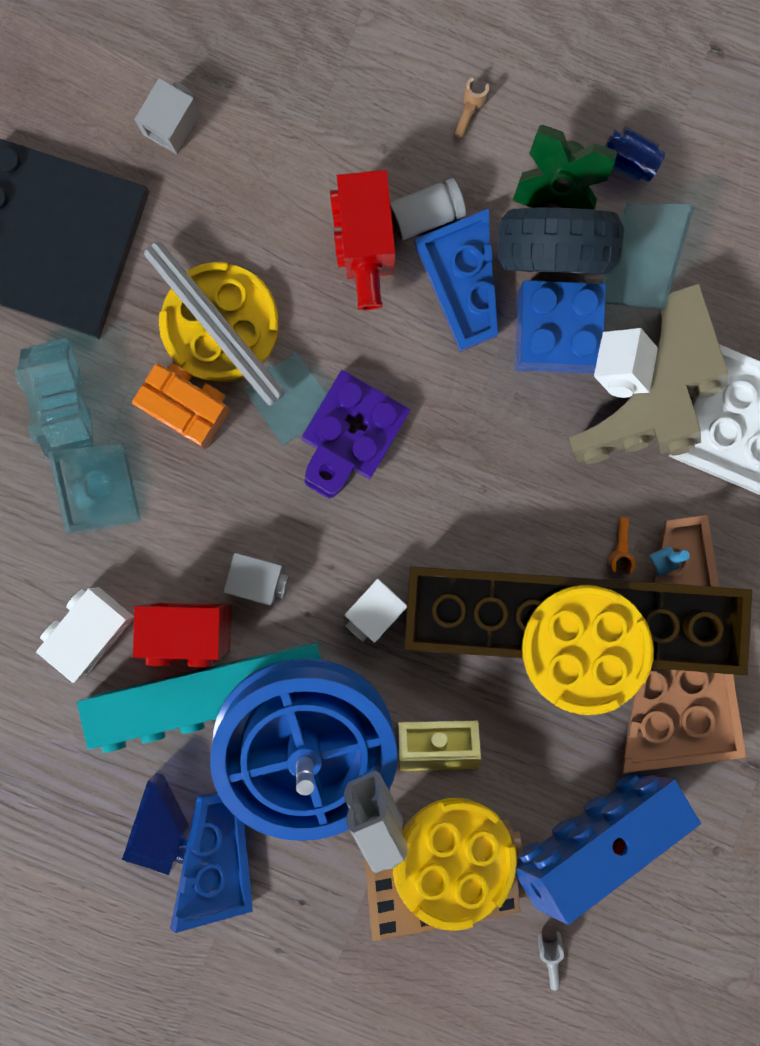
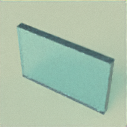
(649, 254)

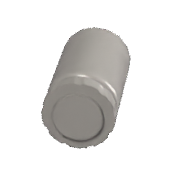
(427, 209)

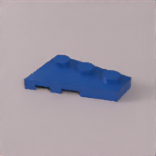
(462, 277)
(214, 869)

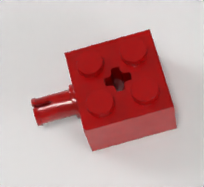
(366, 236)

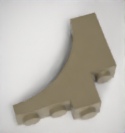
(685, 367)

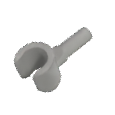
(552, 954)

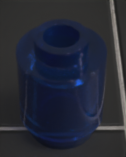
(636, 154)

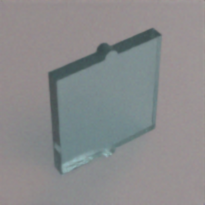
(299, 403)

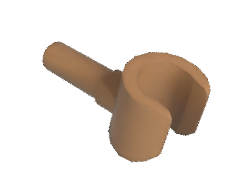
(472, 102)

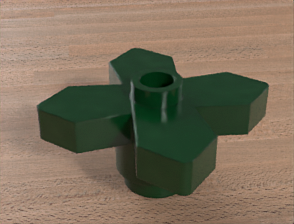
(563, 171)

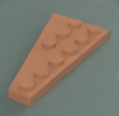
(679, 713)

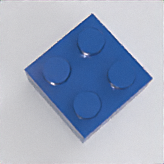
(559, 326)

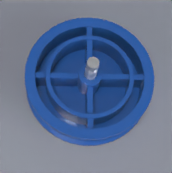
(294, 743)

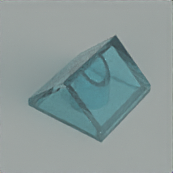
(94, 488)

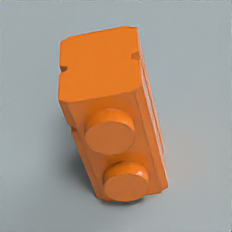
(181, 404)

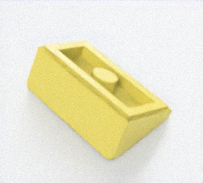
(439, 745)

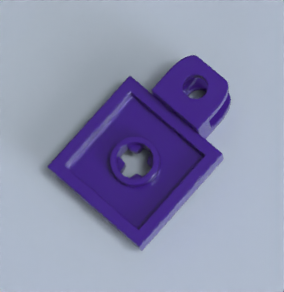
(342, 451)

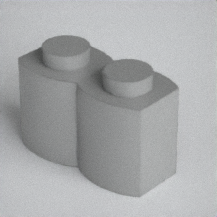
(375, 822)

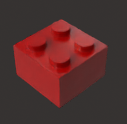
(181, 632)

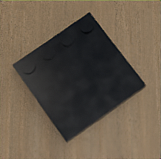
(63, 237)

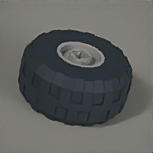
(560, 240)

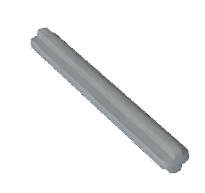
(214, 323)

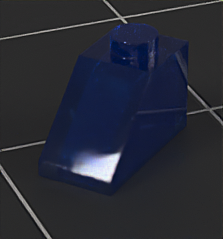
(158, 829)

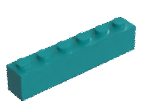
(171, 702)

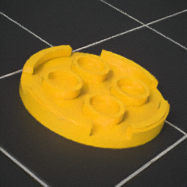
(244, 305)
(587, 649)
(455, 864)

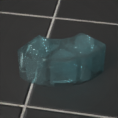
(54, 397)

